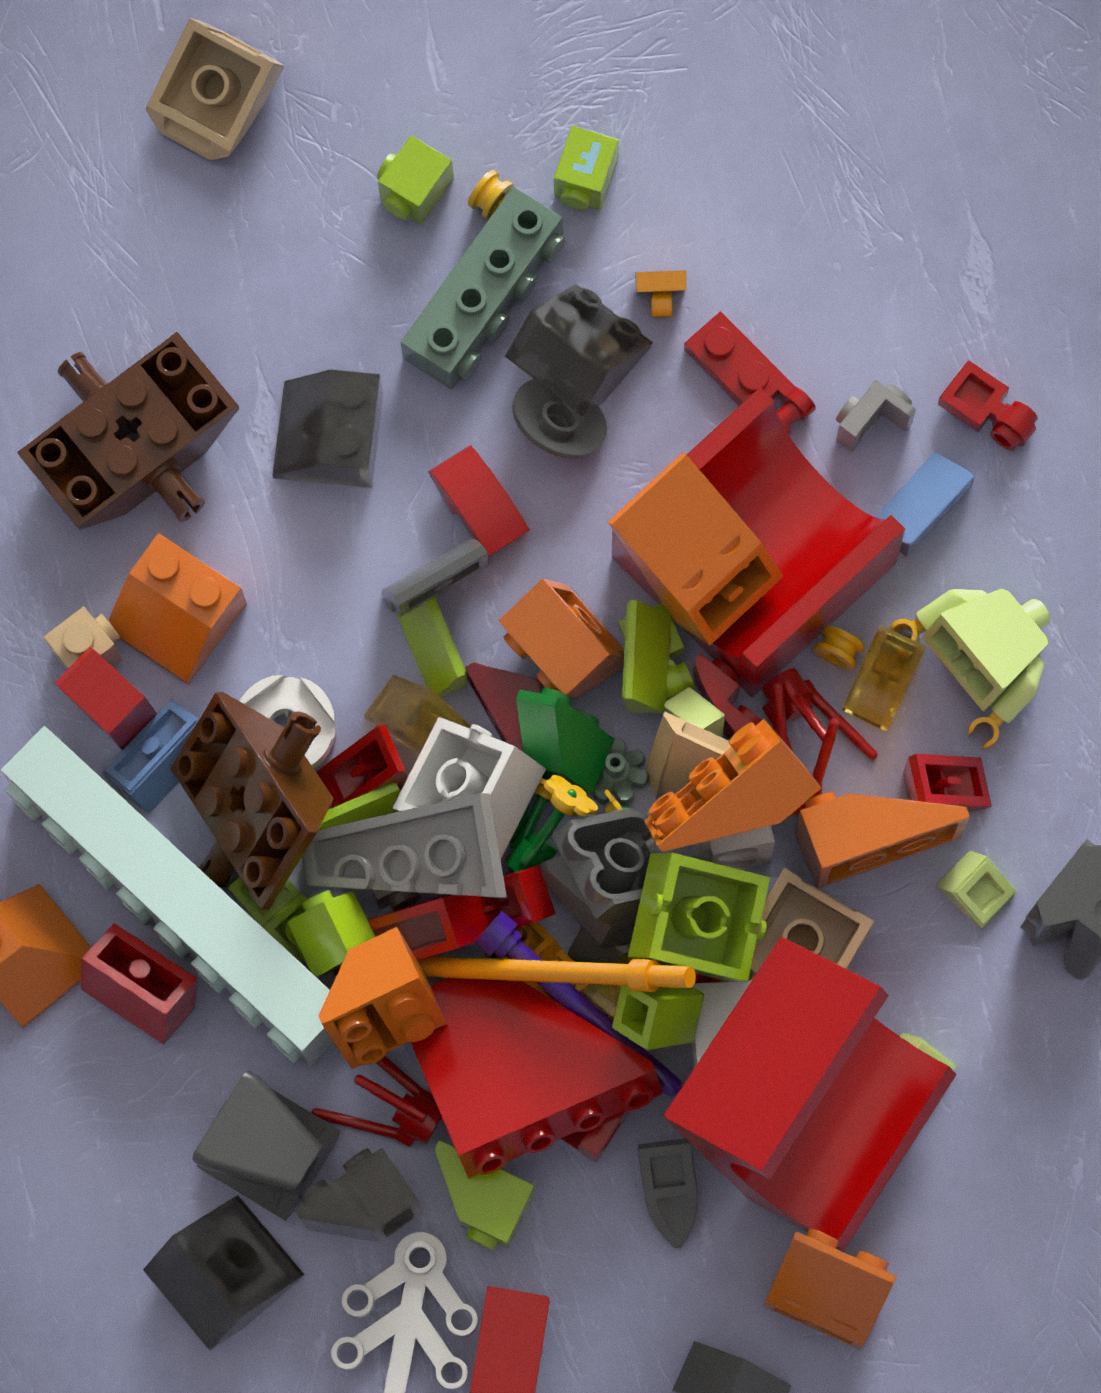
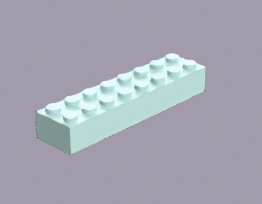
(173, 892)

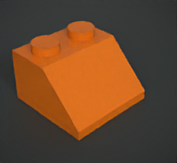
(175, 608)
(562, 639)

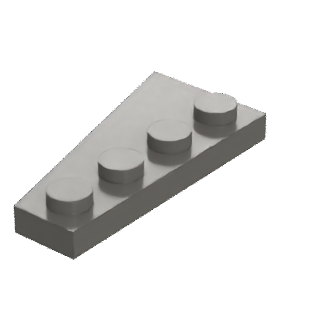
(421, 849)

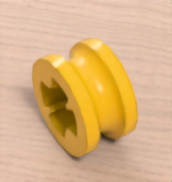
(489, 193)
(839, 648)

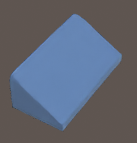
(927, 498)
(145, 764)

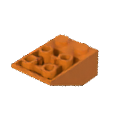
(695, 550)
(740, 791)
(830, 1288)

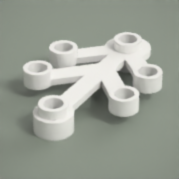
(408, 1319)

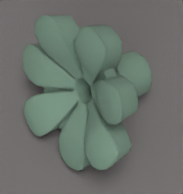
(621, 778)

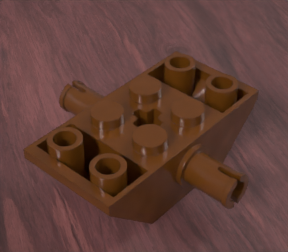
(164, 399)
(253, 793)

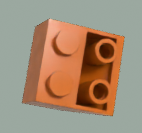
(379, 1001)

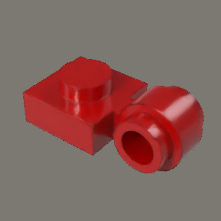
(978, 396)

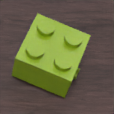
(699, 916)

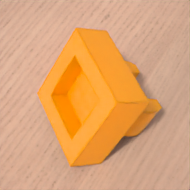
(660, 285)

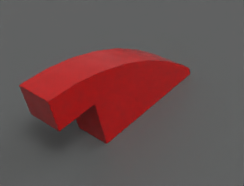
(459, 920)

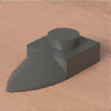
(670, 1187)

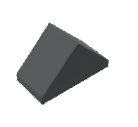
(720, 1372)

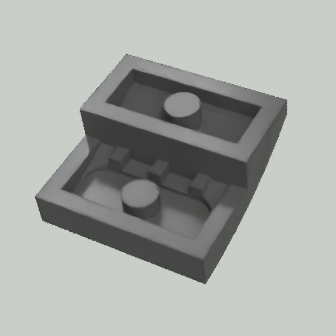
(436, 576)

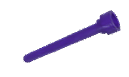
(504, 941)

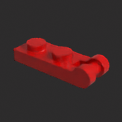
(743, 368)

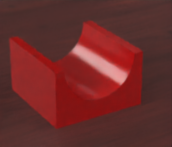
(810, 530)
(809, 1094)

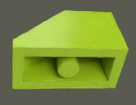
(485, 1204)

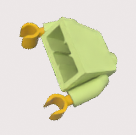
(988, 648)

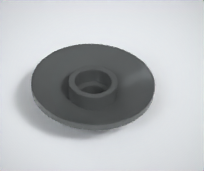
(555, 425)

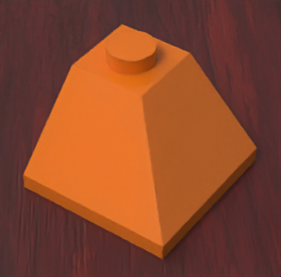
(37, 954)

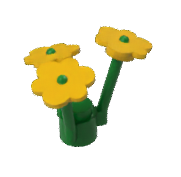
(568, 799)

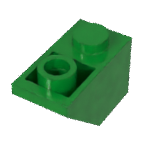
(562, 737)

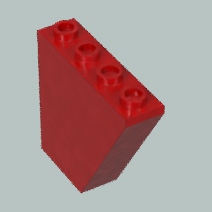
(523, 1071)

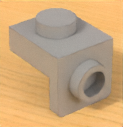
(860, 415)

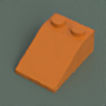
(867, 832)

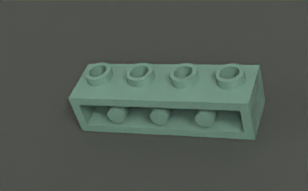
(483, 288)

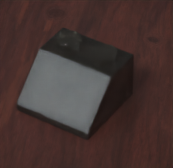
(329, 428)
(222, 1271)

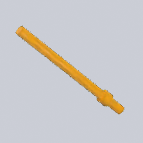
(638, 975)

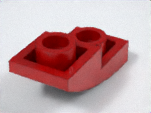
(479, 500)
(718, 686)

